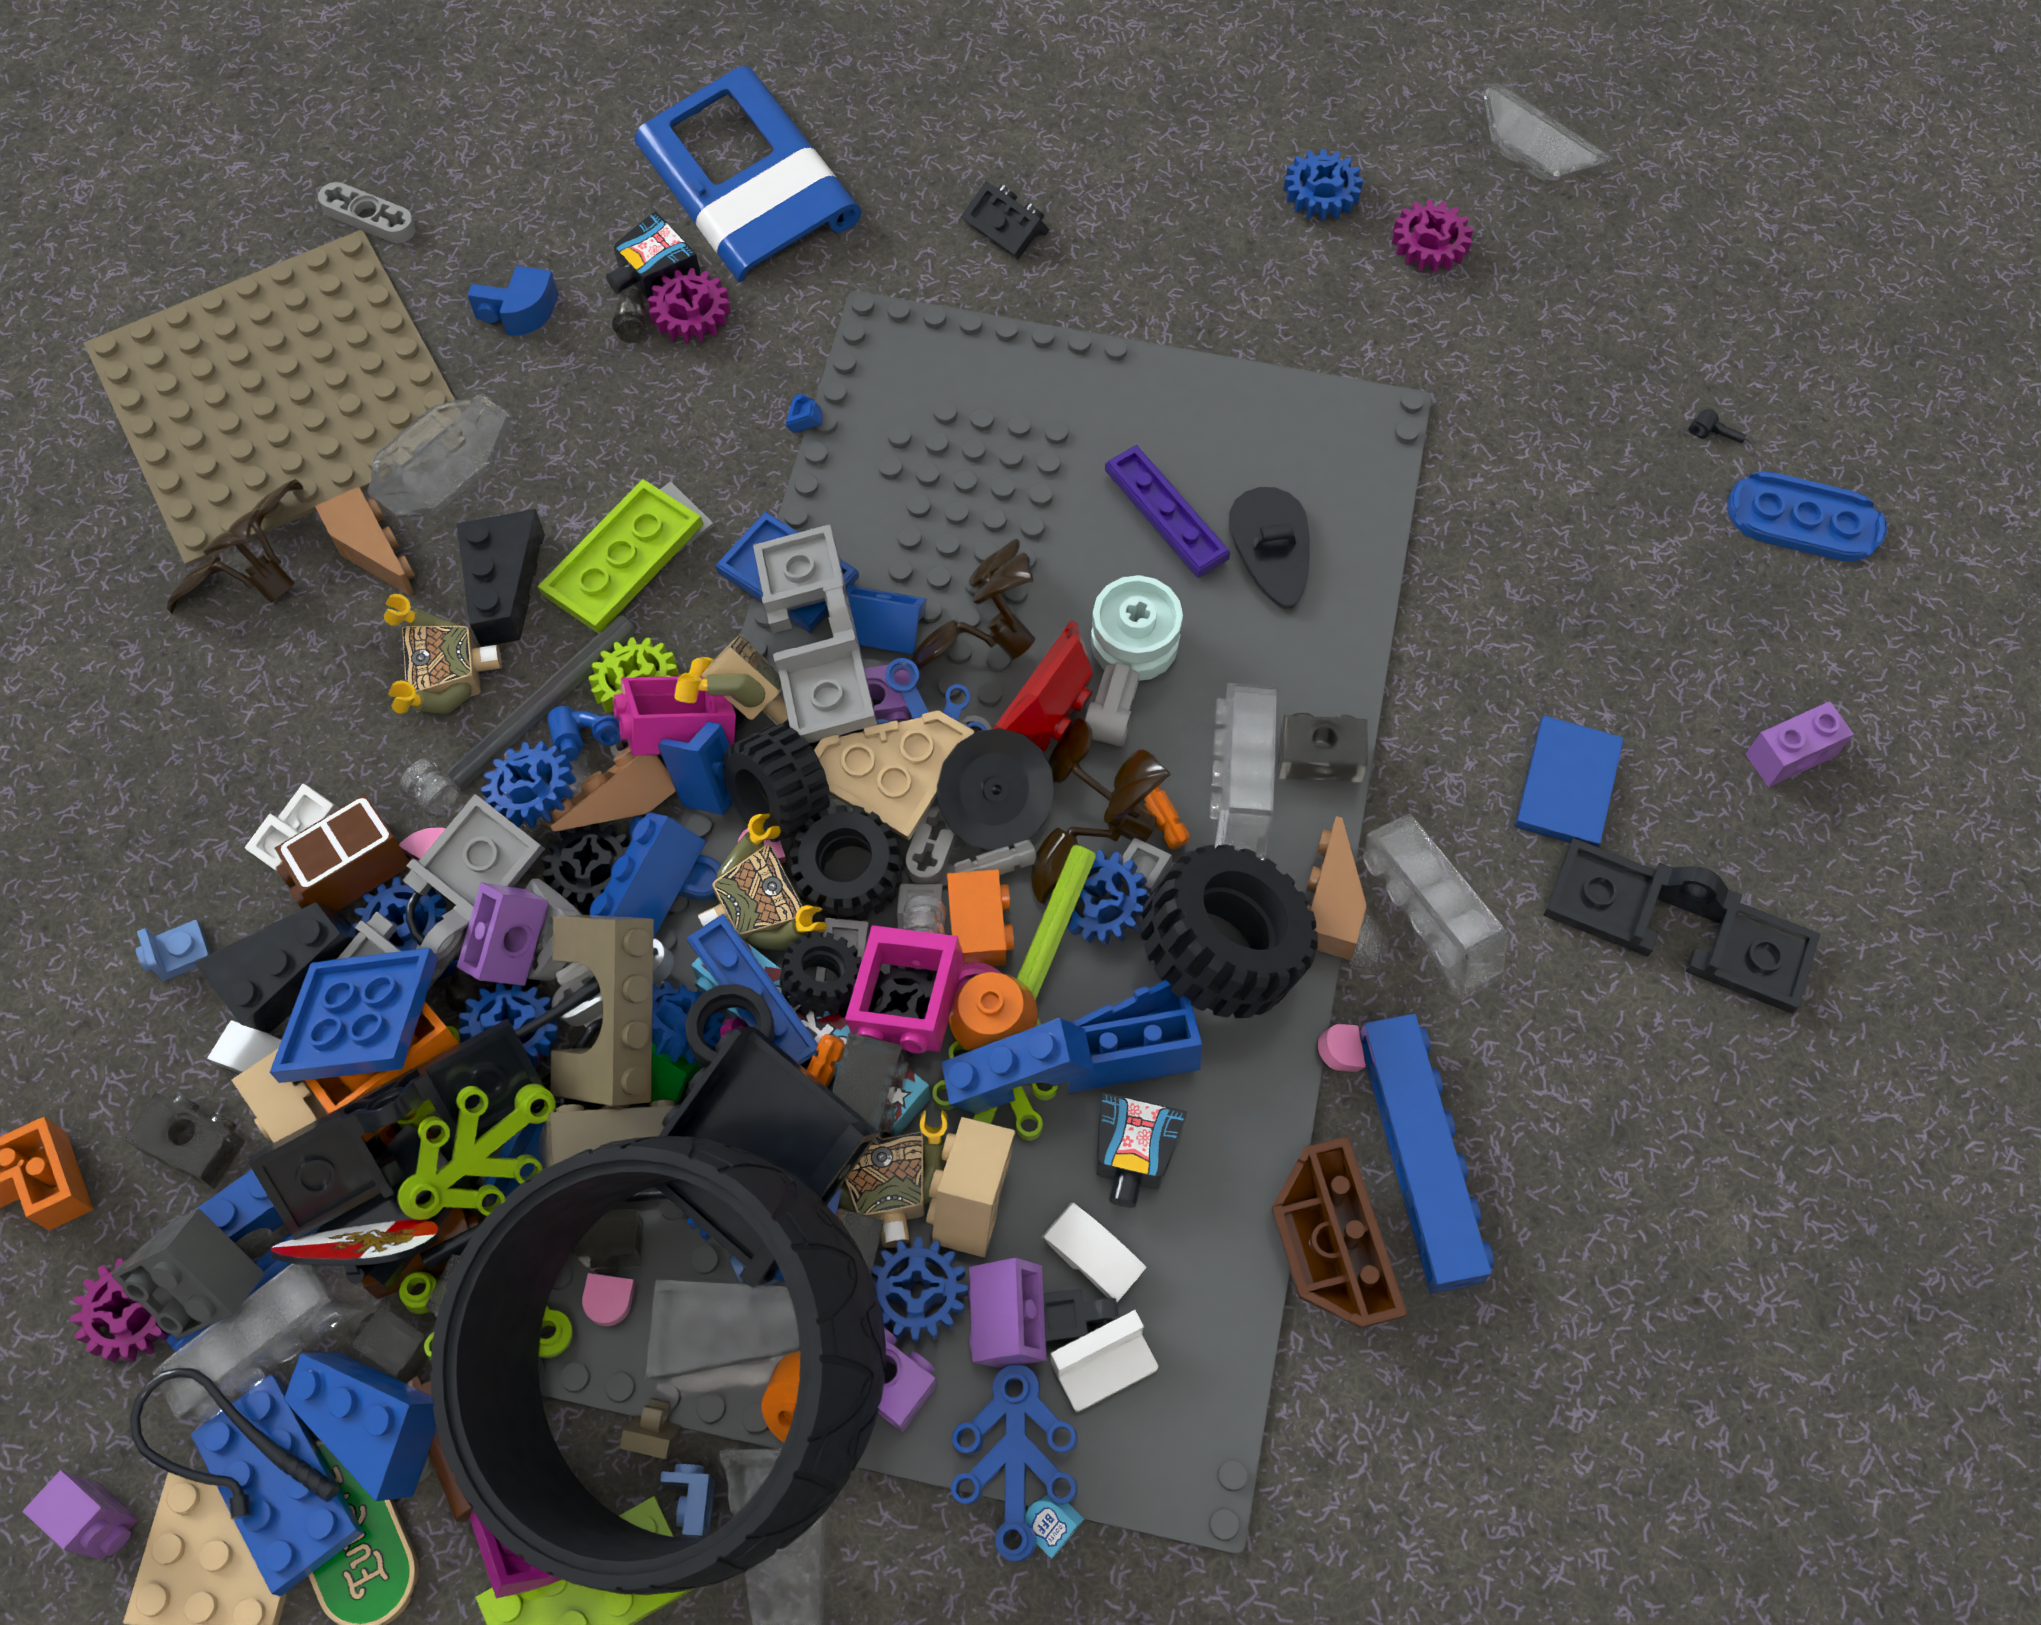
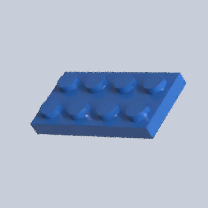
(289, 1525)

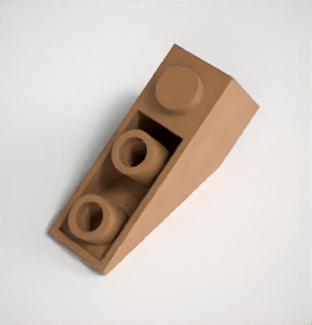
(359, 538)
(624, 791)
(1337, 895)

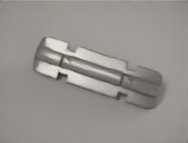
(1002, 859)

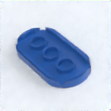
(1806, 516)

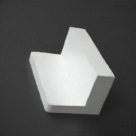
(1103, 1362)

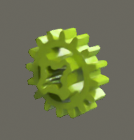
(629, 662)

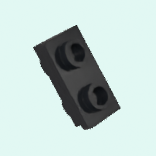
(1003, 219)

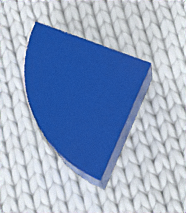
(803, 414)

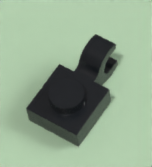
(1069, 1316)

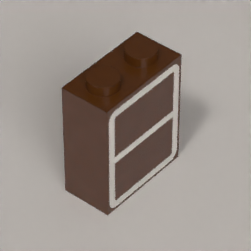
(340, 857)

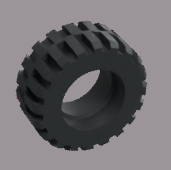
(1204, 961)

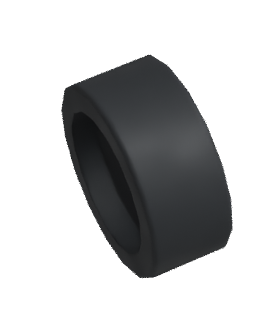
(715, 1000)

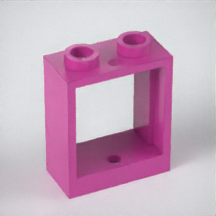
(651, 713)
(912, 950)

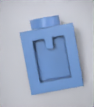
(173, 950)
(695, 1508)

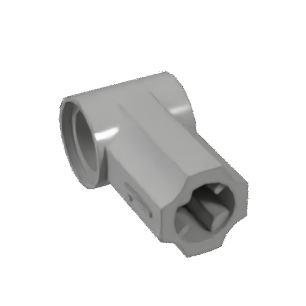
(1111, 711)

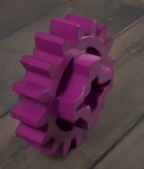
(1432, 235)
(689, 305)
(102, 1308)

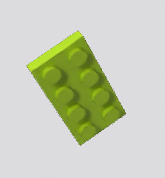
(620, 556)
(579, 1605)

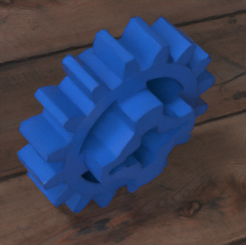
(1323, 184)
(529, 784)
(1109, 881)
(392, 904)
(518, 1008)
(669, 1015)
(936, 1289)

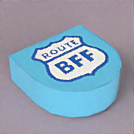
(1052, 1523)

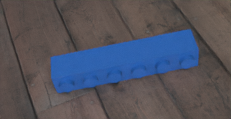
(1425, 1155)

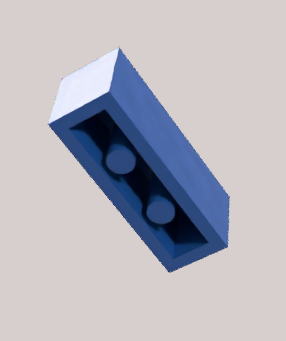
(650, 871)

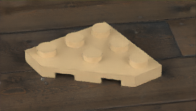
(891, 767)
(198, 1565)

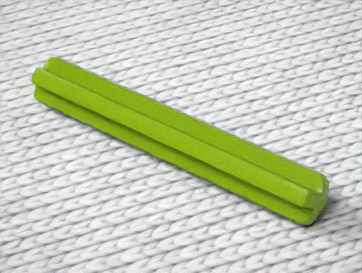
(1056, 918)

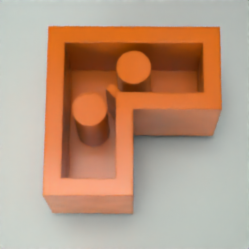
(43, 1174)

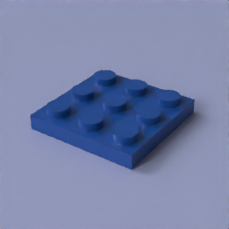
(355, 1016)

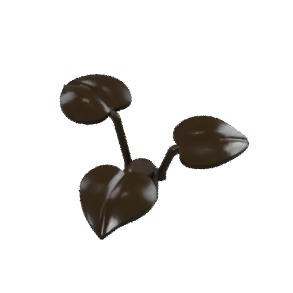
(263, 572)
(1001, 573)
(1133, 782)

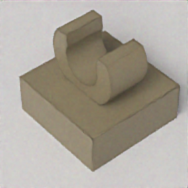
(651, 1431)

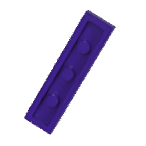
(1167, 511)

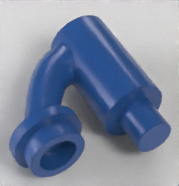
(566, 724)

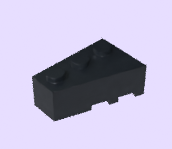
(498, 572)
(266, 969)

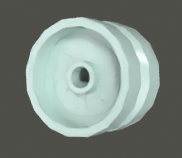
(1137, 625)

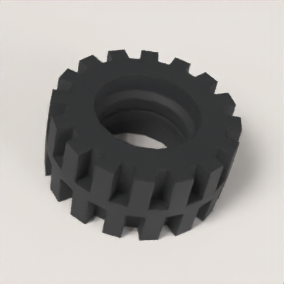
(815, 994)

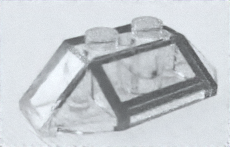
(1536, 137)
(438, 456)

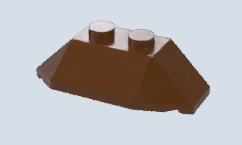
(1335, 1238)

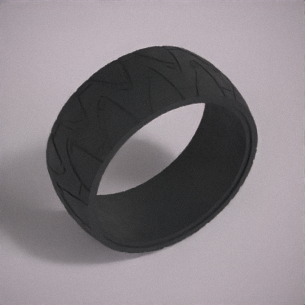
(490, 1385)

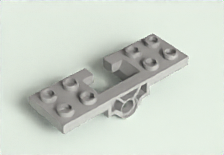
(827, 679)
(471, 850)

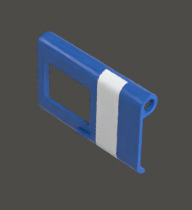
(763, 204)

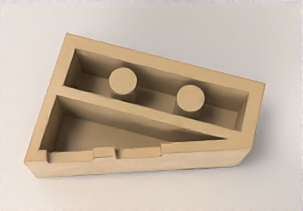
(278, 1106)

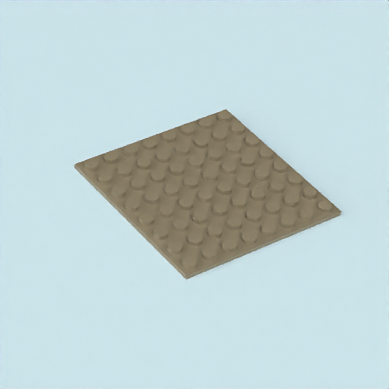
(268, 386)

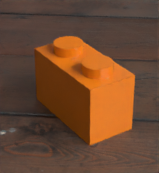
(977, 916)

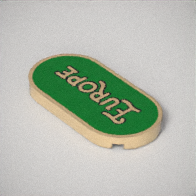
(374, 1573)

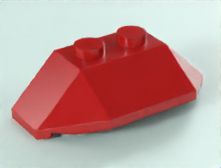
(1052, 692)

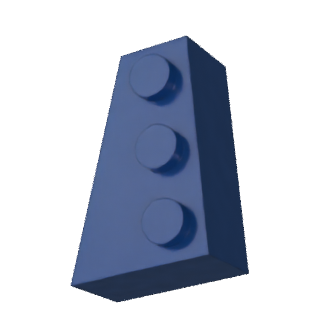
(1140, 1039)
(365, 1420)

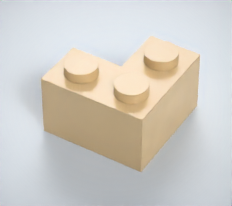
(970, 1186)

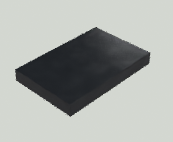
(377, 1209)

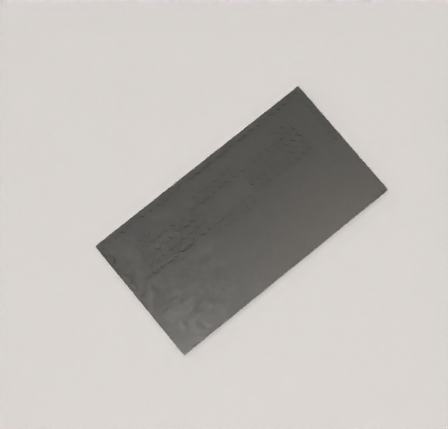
(927, 460)

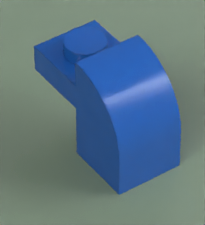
(522, 306)

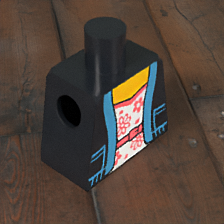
(649, 254)
(1135, 1144)

